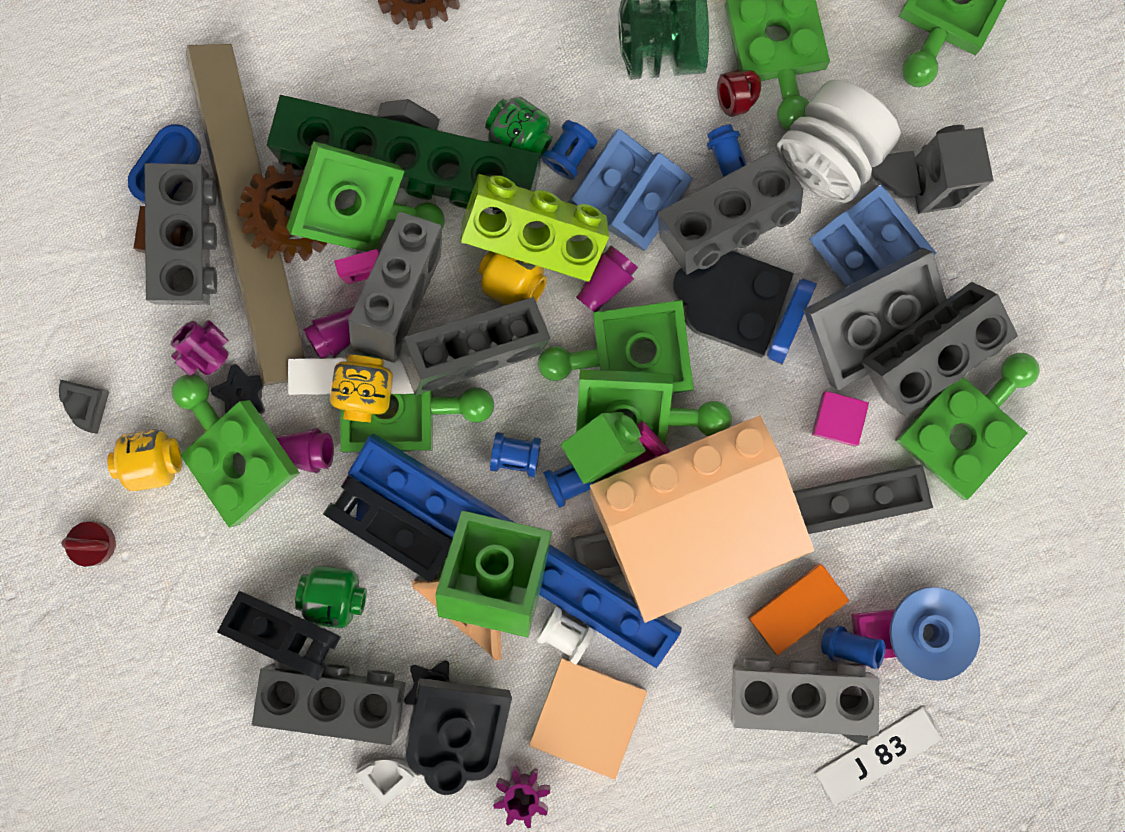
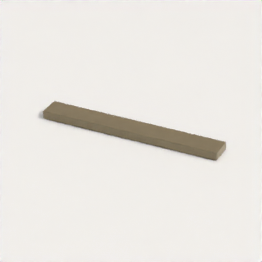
(234, 163)

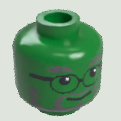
(519, 126)
(330, 596)

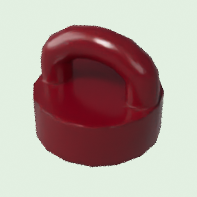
(735, 93)
(89, 544)

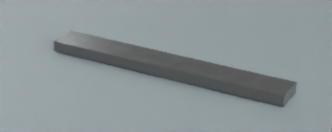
(821, 508)

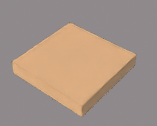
(588, 718)

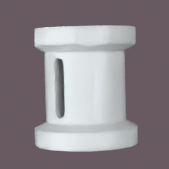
(566, 635)

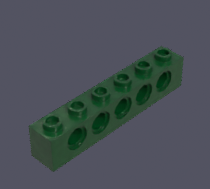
(301, 121)

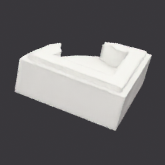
(385, 778)

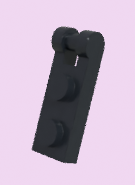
(390, 529)
(277, 634)

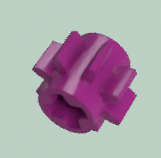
(199, 348)
(530, 787)

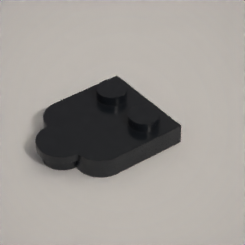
(734, 301)
(455, 733)

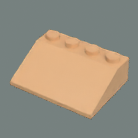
(701, 518)

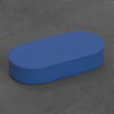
(170, 146)
(791, 321)

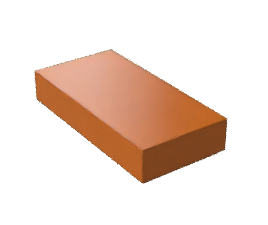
(798, 609)

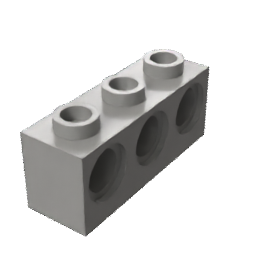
(822, 714)

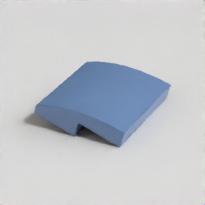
(631, 188)
(868, 237)

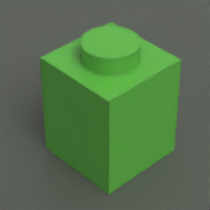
(603, 446)

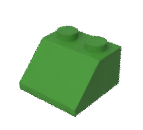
(493, 574)

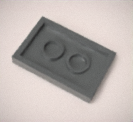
(872, 313)

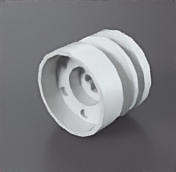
(839, 140)

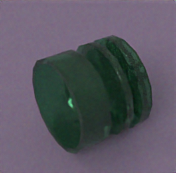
(664, 29)

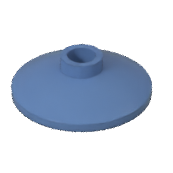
(953, 639)

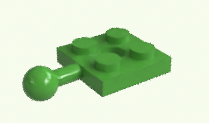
(948, 21)
(798, 54)
(363, 223)
(615, 337)
(646, 396)
(413, 423)
(991, 429)
(213, 453)

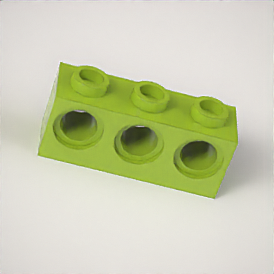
(542, 246)

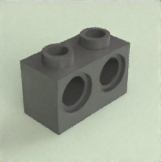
(952, 168)

